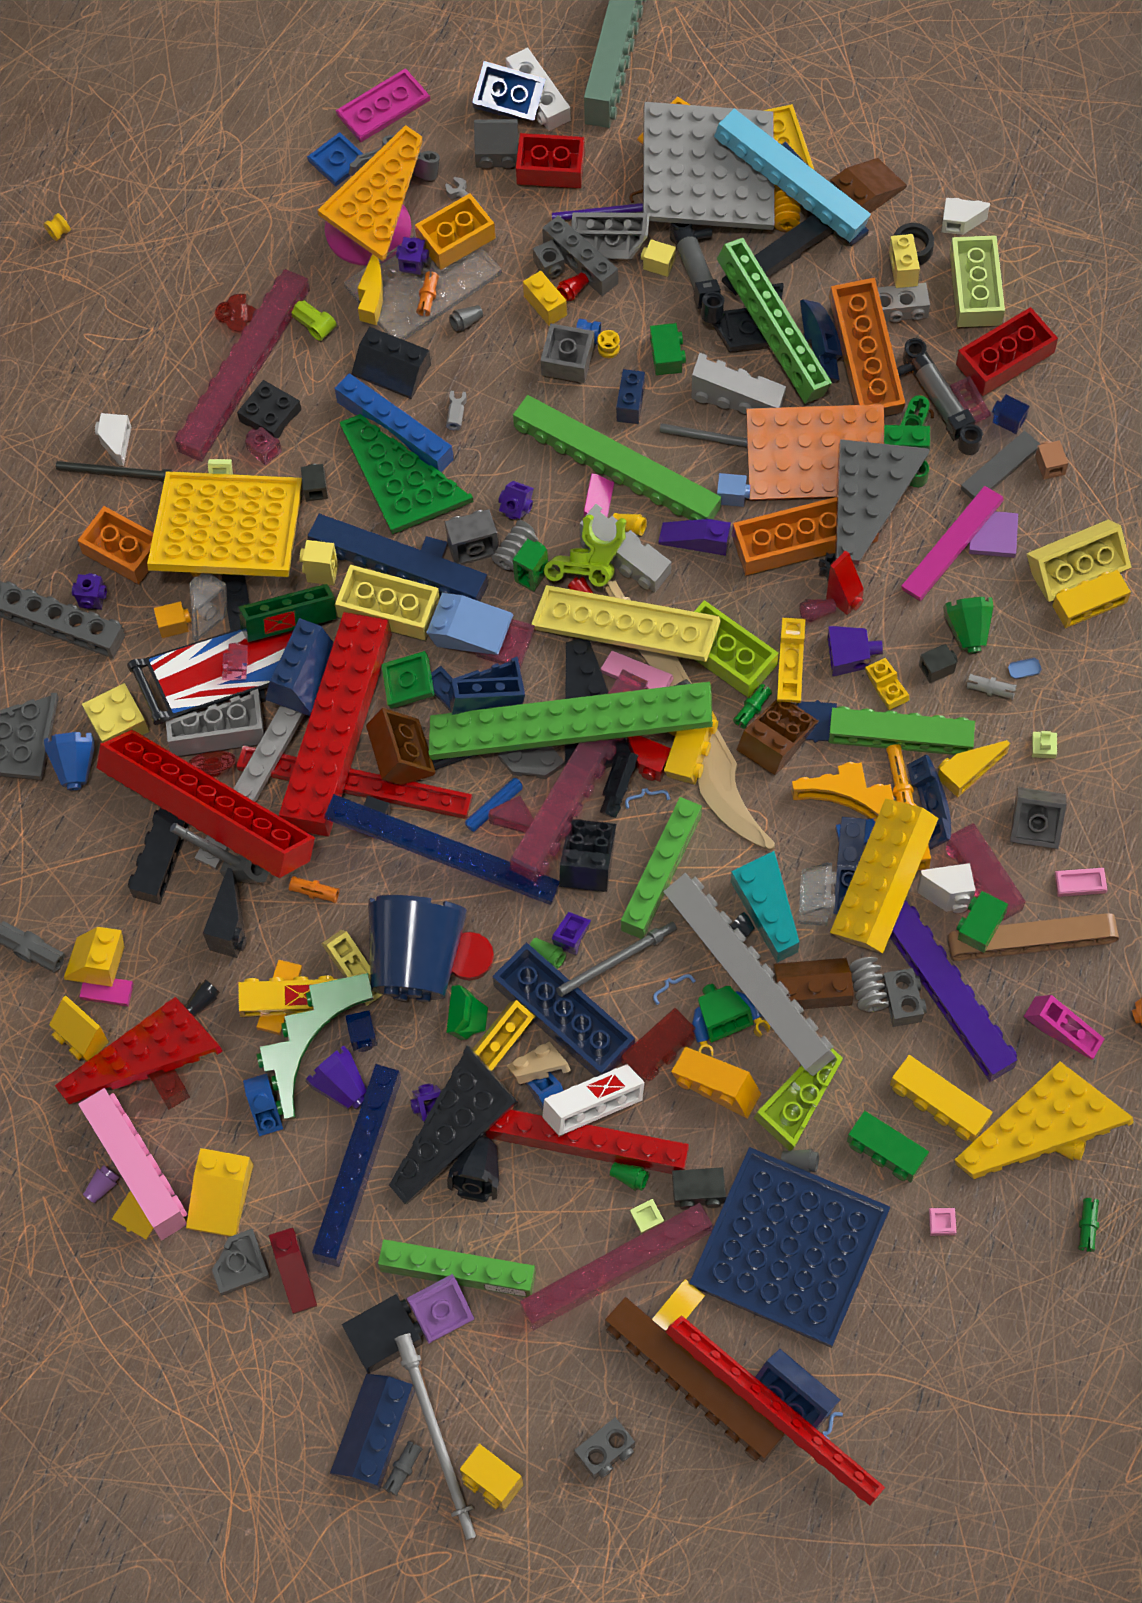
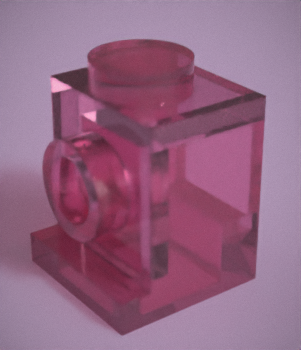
(262, 445)
(235, 662)

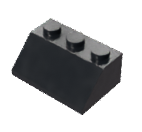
(391, 362)

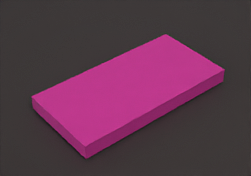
(383, 105)

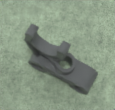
(425, 167)

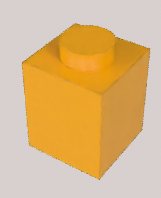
(172, 619)

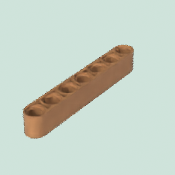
(1041, 936)

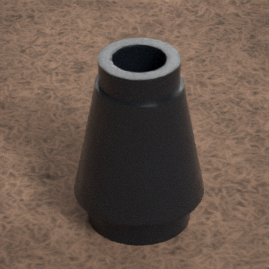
(201, 997)

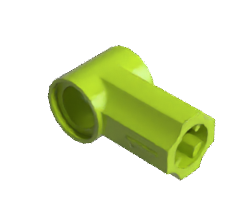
(317, 323)

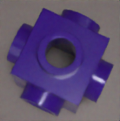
(412, 255)
(516, 500)
(89, 591)
(424, 1093)

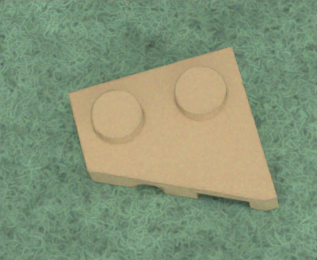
(537, 1064)

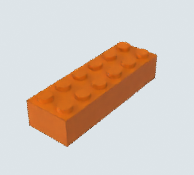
(866, 345)
(787, 536)

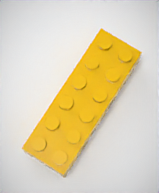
(884, 875)

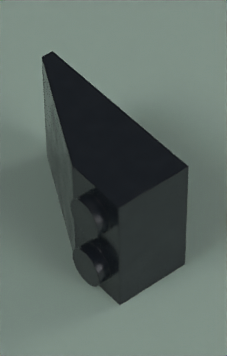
(225, 925)

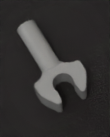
(457, 192)

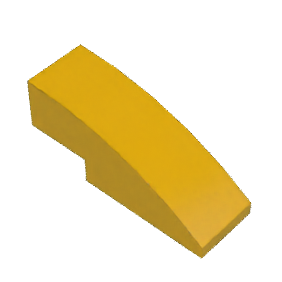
(371, 292)

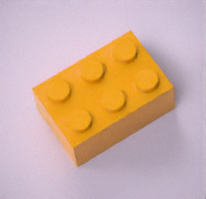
(456, 231)

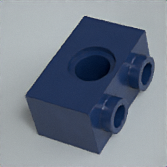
(630, 396)

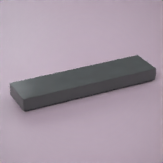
(1001, 465)

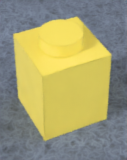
(658, 257)

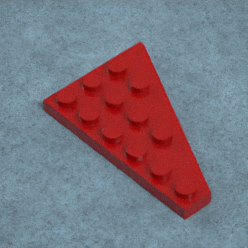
(157, 1043)

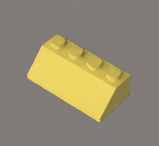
(1079, 558)

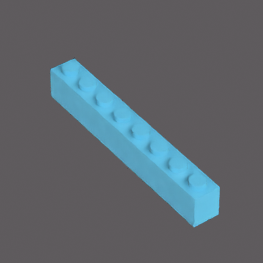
(792, 175)

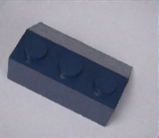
(798, 1388)

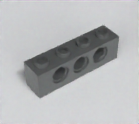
(581, 255)

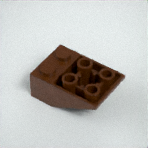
(776, 735)

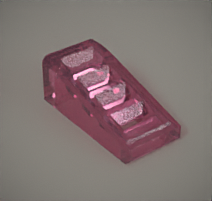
(968, 384)

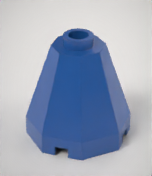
(71, 758)

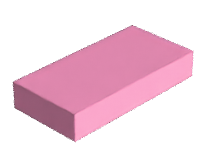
(1080, 882)

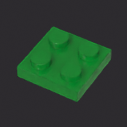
(407, 679)

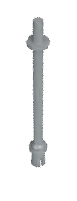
(410, 1361)

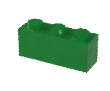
(887, 1147)

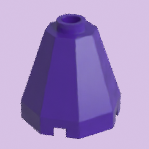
(339, 1080)

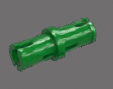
(752, 706)
(1089, 1224)

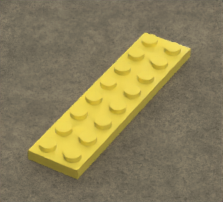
(626, 623)

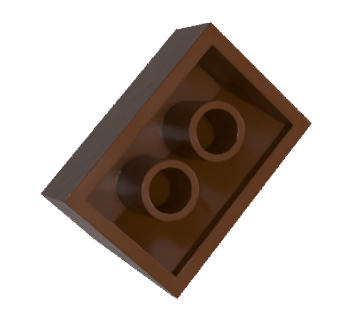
(399, 747)
(817, 982)

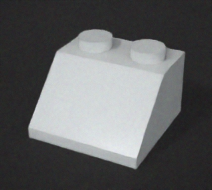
(948, 887)

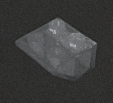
(817, 894)

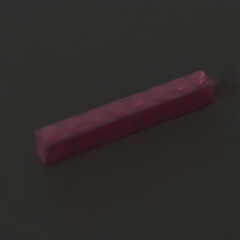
(616, 1266)

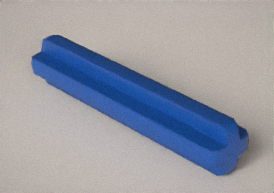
(502, 796)

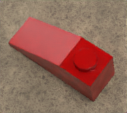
(845, 584)

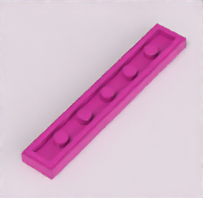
(952, 543)

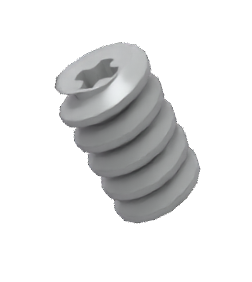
(513, 543)
(866, 984)

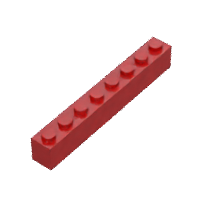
(592, 1142)

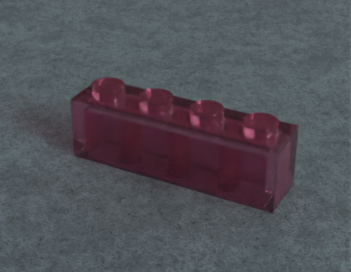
(987, 872)

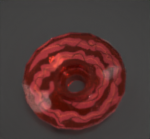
(213, 762)

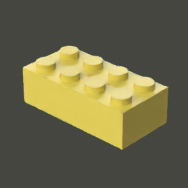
(401, 601)

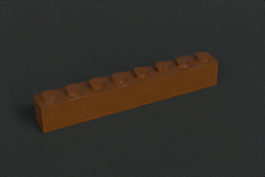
(693, 1380)

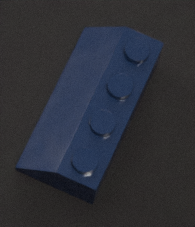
(301, 668)
(373, 1430)

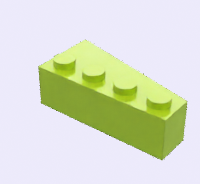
(794, 1103)

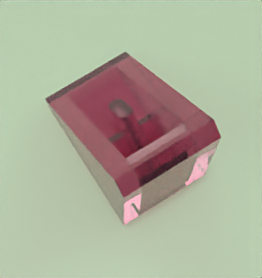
(512, 815)

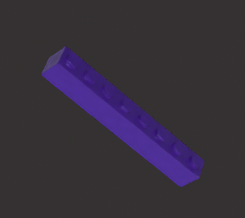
(951, 995)

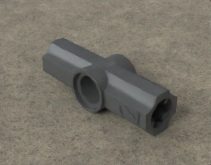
(30, 947)

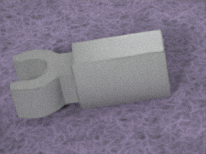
(455, 411)

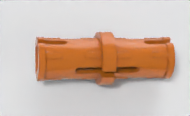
(427, 294)
(314, 889)

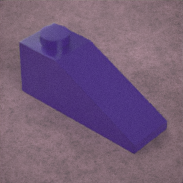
(697, 535)

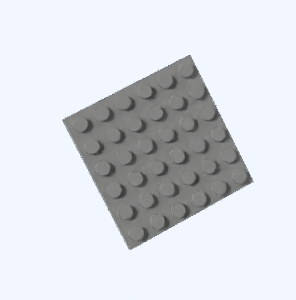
(695, 176)

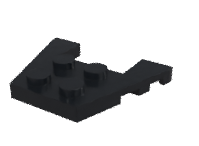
(739, 329)

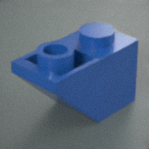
(262, 1104)

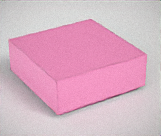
(942, 1221)

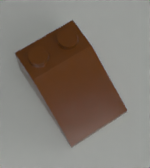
(869, 184)

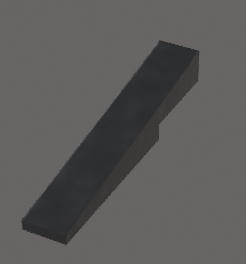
(789, 247)

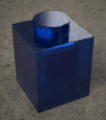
(1010, 413)
(361, 1031)

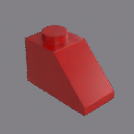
(651, 757)

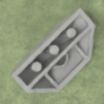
(613, 233)

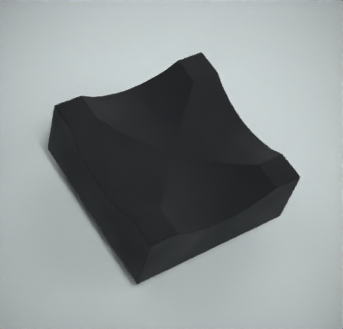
(269, 409)

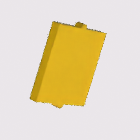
(132, 1217)

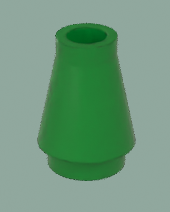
(632, 1176)

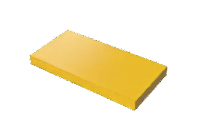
(788, 129)

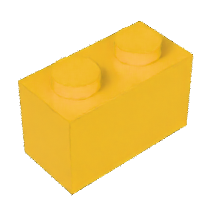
(545, 298)

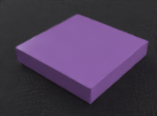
(996, 536)
(440, 1308)

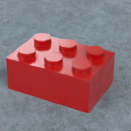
(550, 160)

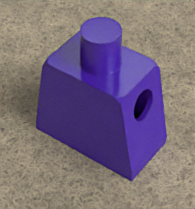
(850, 649)

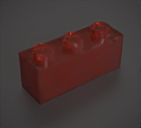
(659, 1045)

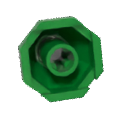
(970, 622)

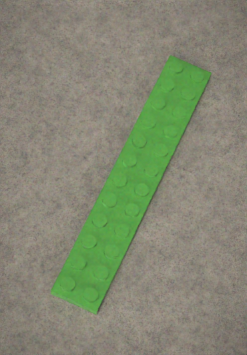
(571, 721)

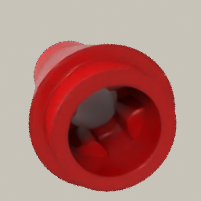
(572, 286)

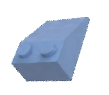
(468, 625)

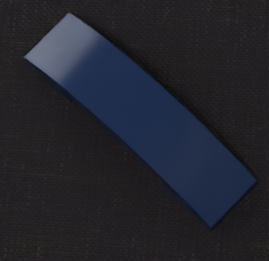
(932, 797)

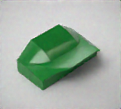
(466, 1014)

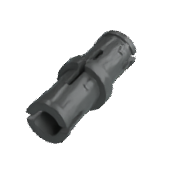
(402, 1468)

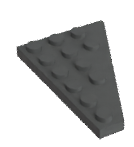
(868, 489)
(23, 737)

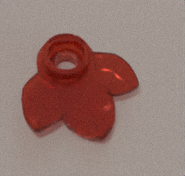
(238, 311)

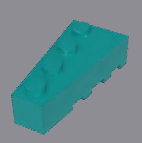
(766, 901)

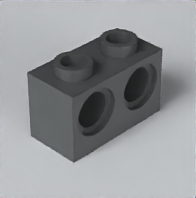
(900, 997)
(600, 1444)

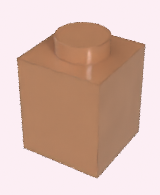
(1051, 459)

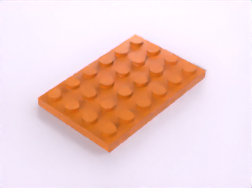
(797, 448)

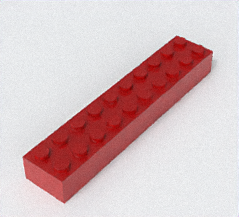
(336, 721)
(205, 803)

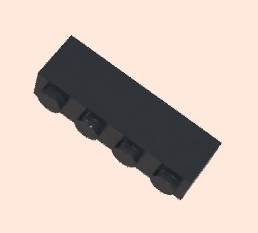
(158, 858)

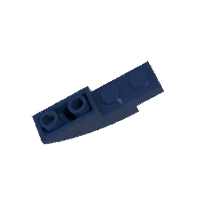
(823, 335)
(849, 854)

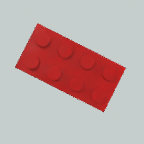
(1007, 351)

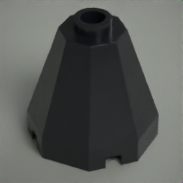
(476, 1172)

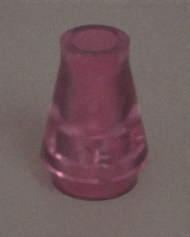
(816, 608)

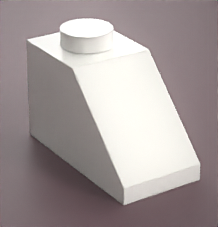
(114, 435)

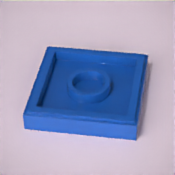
(334, 158)

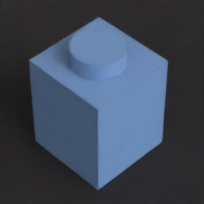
(733, 489)

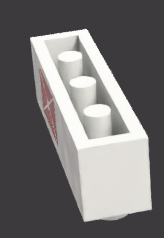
(593, 1099)

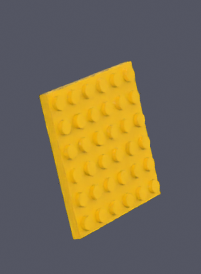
(225, 524)

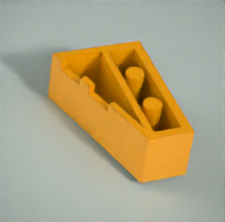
(717, 1081)

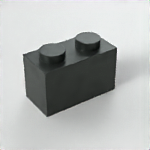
(698, 1186)

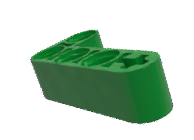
(922, 404)

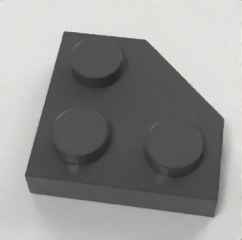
(533, 761)
(239, 1263)

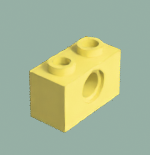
(904, 261)

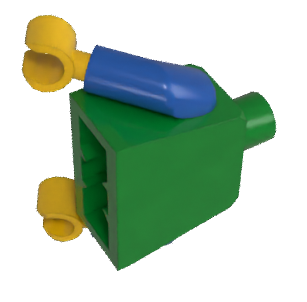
(722, 1014)

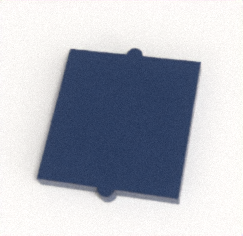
(821, 712)

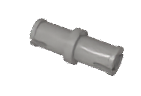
(991, 686)

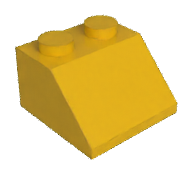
(96, 957)
(77, 1031)

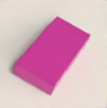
(117, 994)

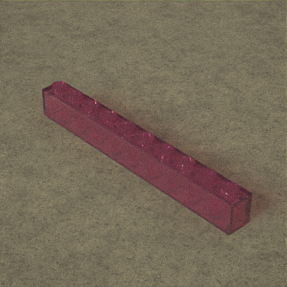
(241, 366)
(567, 796)

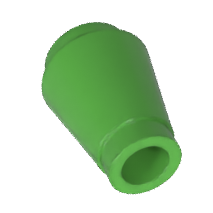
(551, 952)

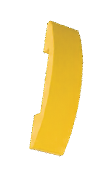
(791, 660)

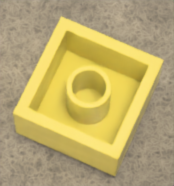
(114, 714)

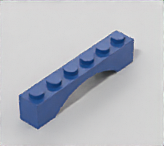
(363, 400)

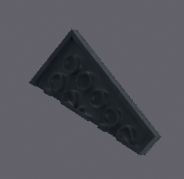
(585, 680)
(459, 1117)

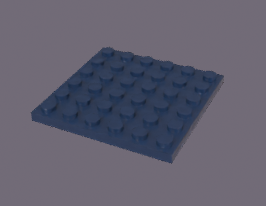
(790, 1247)

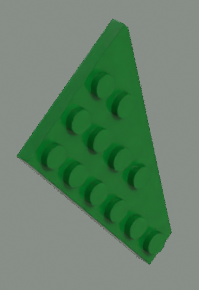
(400, 481)

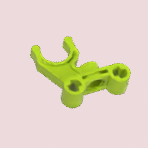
(589, 561)

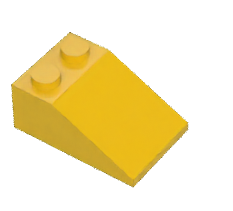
(218, 1192)

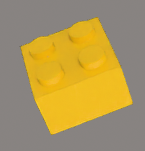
(490, 1477)

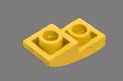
(886, 683)
(680, 1303)

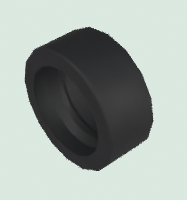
(921, 232)

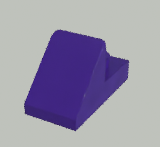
(571, 932)

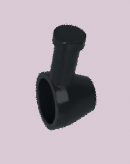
(744, 924)

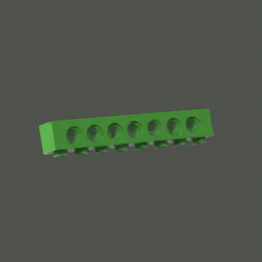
(774, 320)

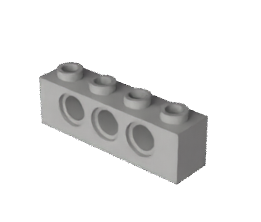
(894, 300)

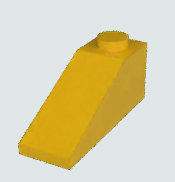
(967, 767)

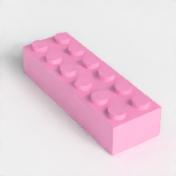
(134, 1165)

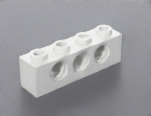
(553, 108)

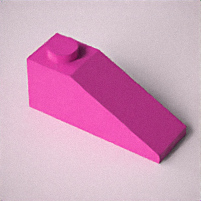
(1063, 1025)

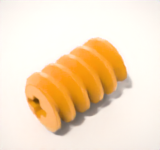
(785, 211)

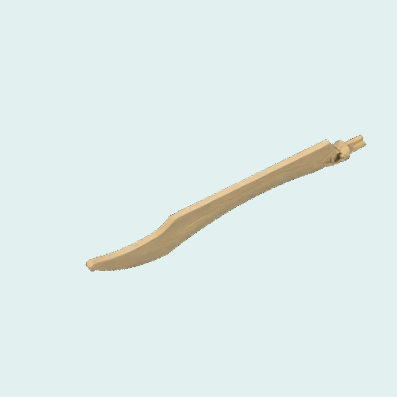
(719, 771)

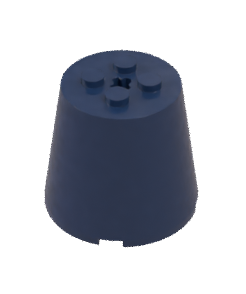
(413, 946)

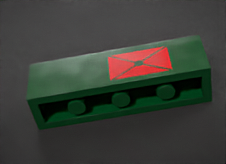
(283, 612)

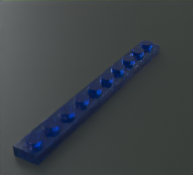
(438, 848)

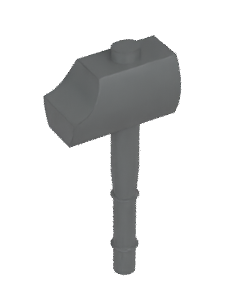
(243, 868)

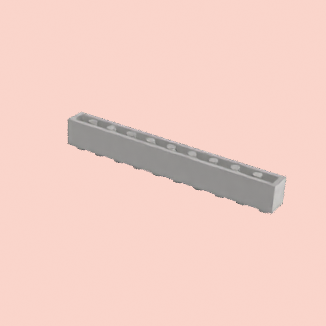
(749, 974)

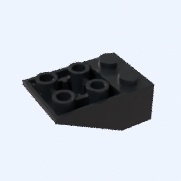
(587, 855)

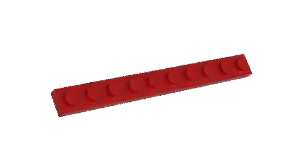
(370, 784)
(775, 1410)

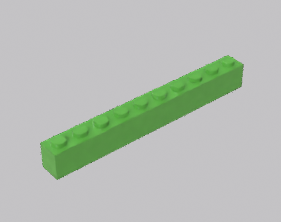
(615, 461)

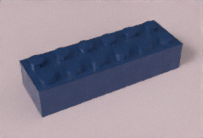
(569, 1020)

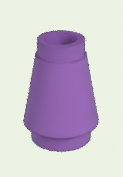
(100, 1184)

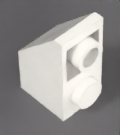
(963, 215)

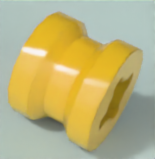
(57, 227)
(607, 338)

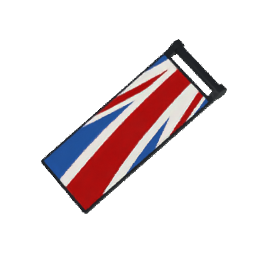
(192, 674)

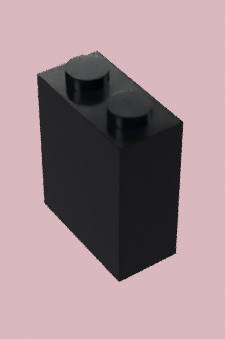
(375, 1330)

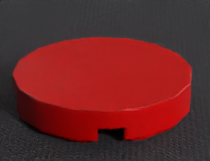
(473, 957)

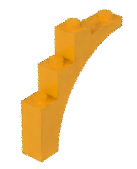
(849, 790)

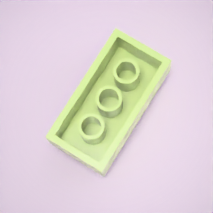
(977, 281)

